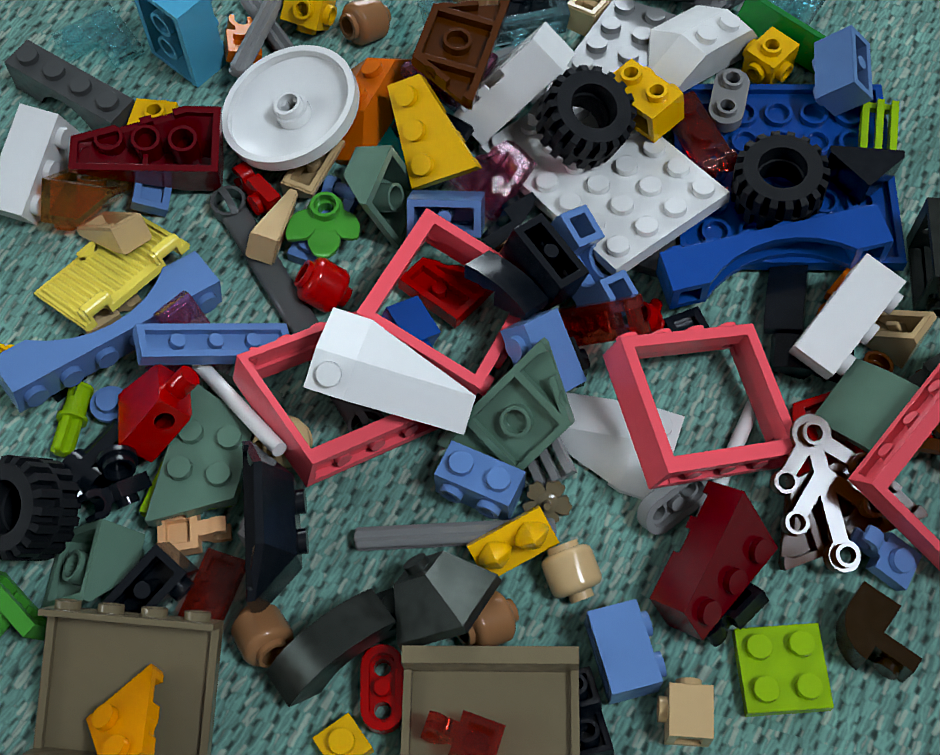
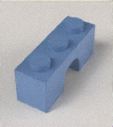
(582, 234)

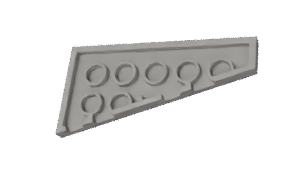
(612, 41)

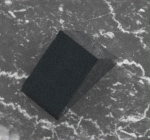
(862, 170)

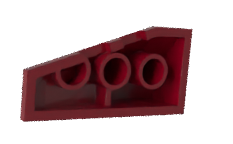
(163, 151)

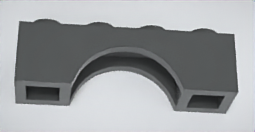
(47, 75)

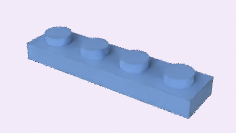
(200, 341)

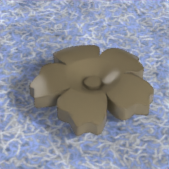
(548, 498)

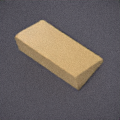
(310, 176)

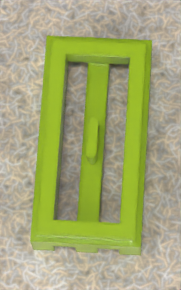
(879, 109)

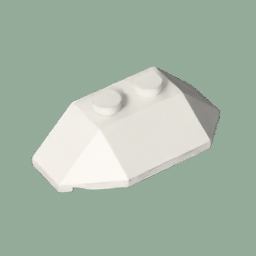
(697, 45)

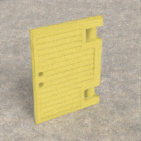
(107, 278)

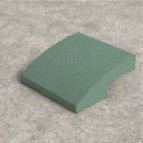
(865, 404)

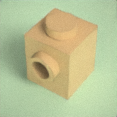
(687, 713)

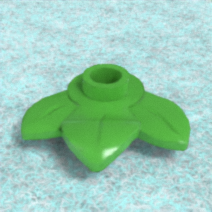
(323, 229)

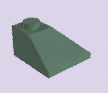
(382, 188)
(94, 561)

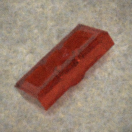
(215, 584)

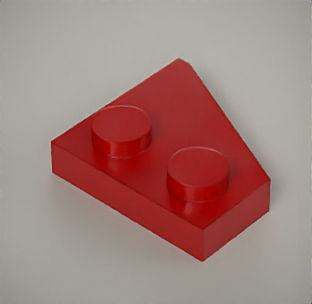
(443, 290)

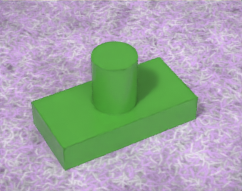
(19, 611)

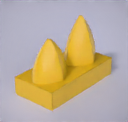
(513, 542)

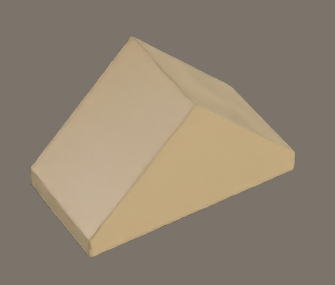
(901, 334)

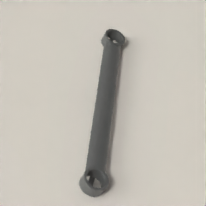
(279, 288)

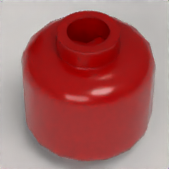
(323, 284)

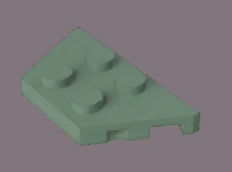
(519, 412)
(201, 462)

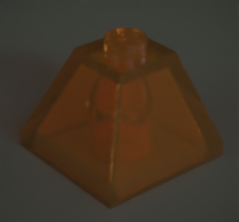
(76, 198)

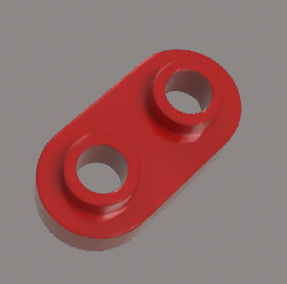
(381, 690)

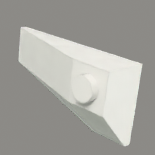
(378, 371)
(604, 444)

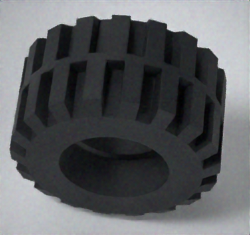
(603, 99)
(779, 157)
(36, 508)

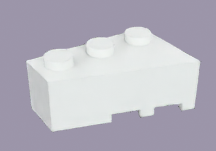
(516, 82)
(33, 150)
(849, 317)

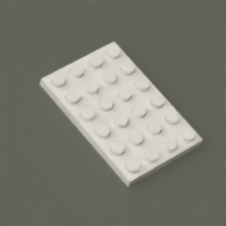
(637, 197)

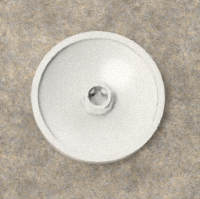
(290, 107)

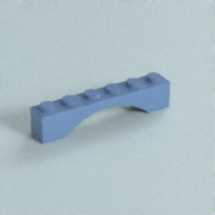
(42, 368)

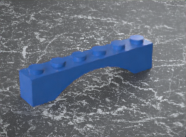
(694, 271)

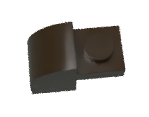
(862, 635)

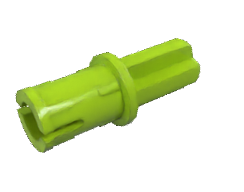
(71, 419)

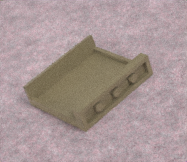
(102, 649)
(517, 686)

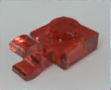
(467, 736)

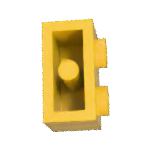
(657, 102)

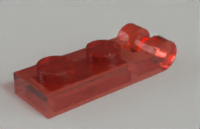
(702, 138)
(603, 320)

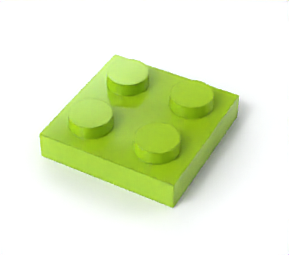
(782, 670)

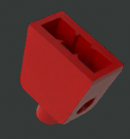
(155, 409)

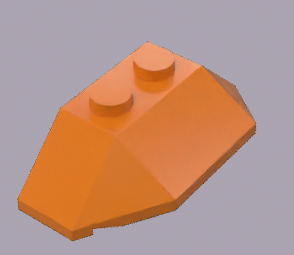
(375, 106)

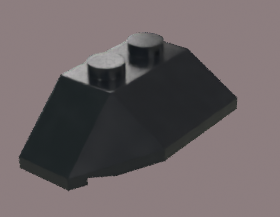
(271, 527)

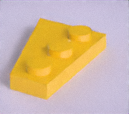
(427, 136)

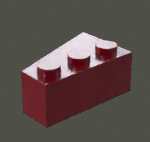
(715, 563)

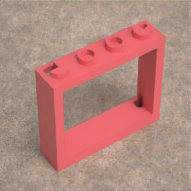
(463, 249)
(644, 423)
(892, 455)
(332, 456)

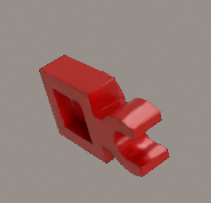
(260, 193)

